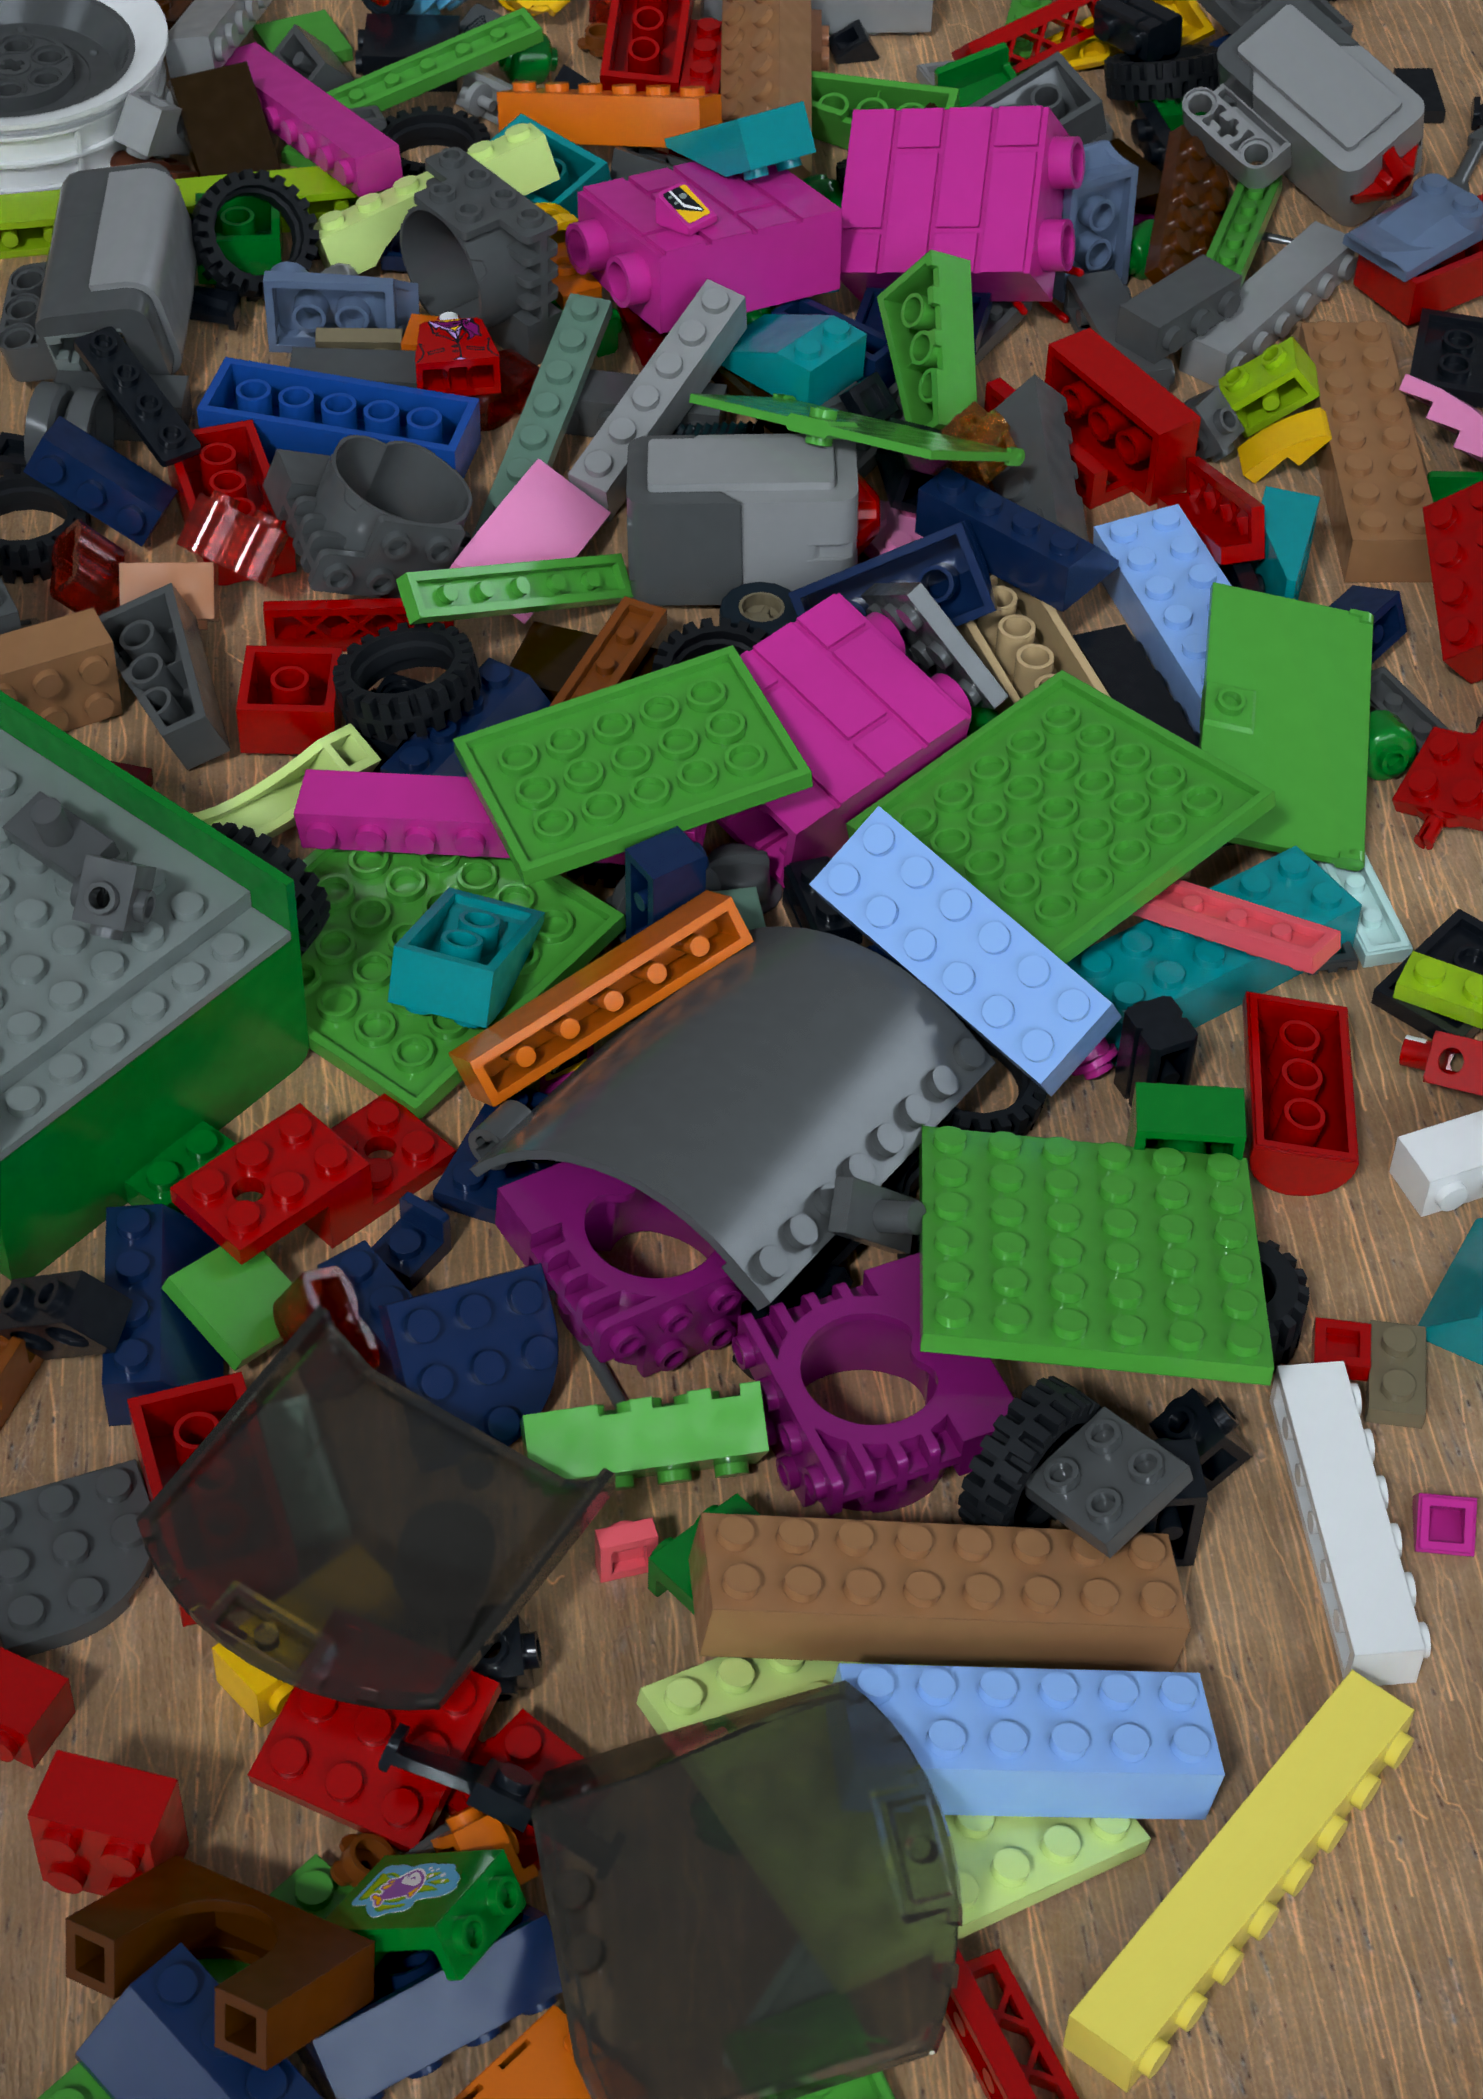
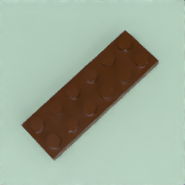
(1187, 206)

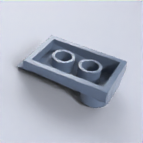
(1101, 214)
(1420, 229)
(306, 301)

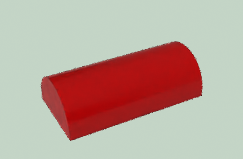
(1299, 1094)

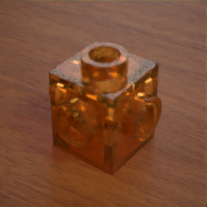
(981, 427)

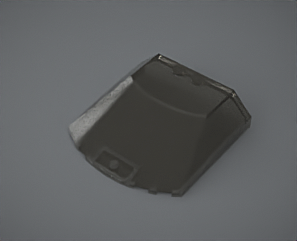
(358, 1530)
(751, 1903)

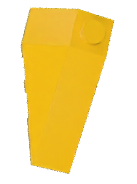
(1094, 51)

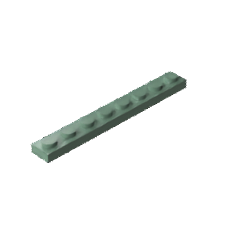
(552, 394)

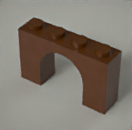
(300, 1972)

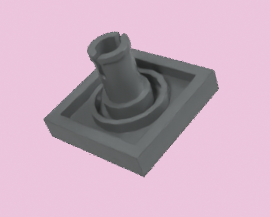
(1107, 1482)

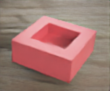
(624, 1548)

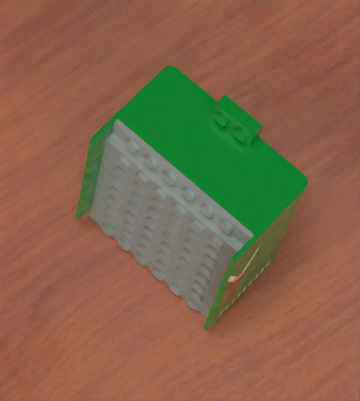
(139, 1045)

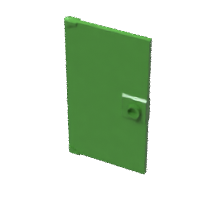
(825, 424)
(1294, 713)

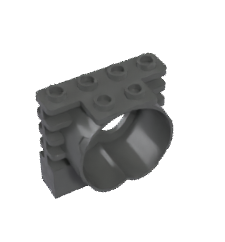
(483, 253)
(369, 513)

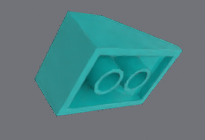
(750, 142)
(799, 355)
(1288, 540)
(463, 957)

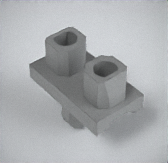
(479, 94)

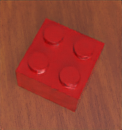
(286, 698)
(104, 1823)

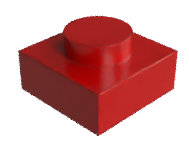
(1343, 1342)

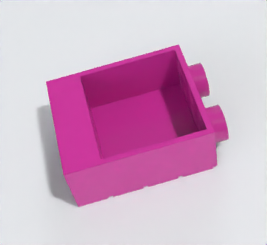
(960, 185)
(769, 241)
(857, 719)

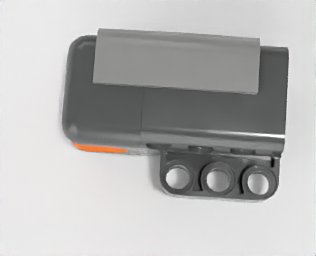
(113, 260)

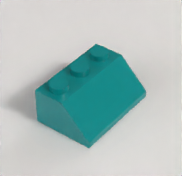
(575, 167)
(1456, 1309)

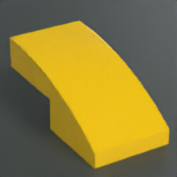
(1291, 437)

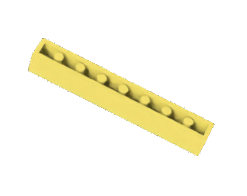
(1237, 1882)

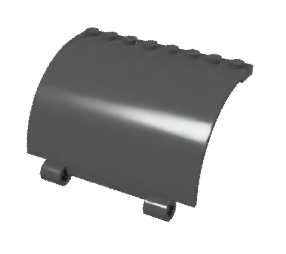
(757, 1095)

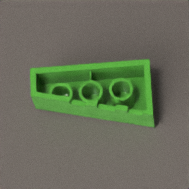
(839, 94)
(932, 338)
(652, 1437)

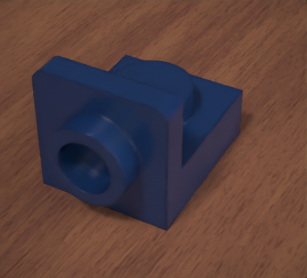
(415, 1240)

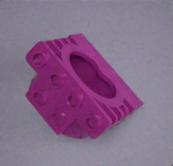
(636, 1320)
(875, 1331)

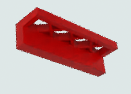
(1036, 20)
(1091, 465)
(1221, 514)
(331, 621)
(983, 2042)

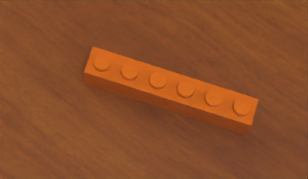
(613, 115)
(600, 997)

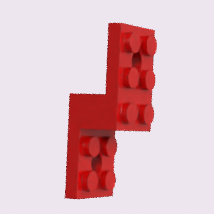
(312, 1177)

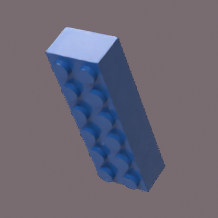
(318, 409)

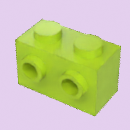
(1270, 385)

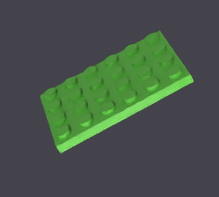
(631, 764)

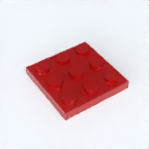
(330, 1751)

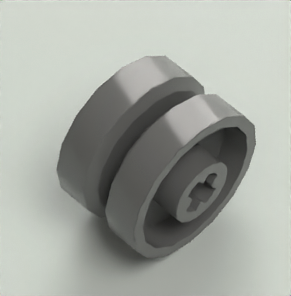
(86, 408)

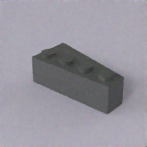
(1048, 474)
(169, 673)

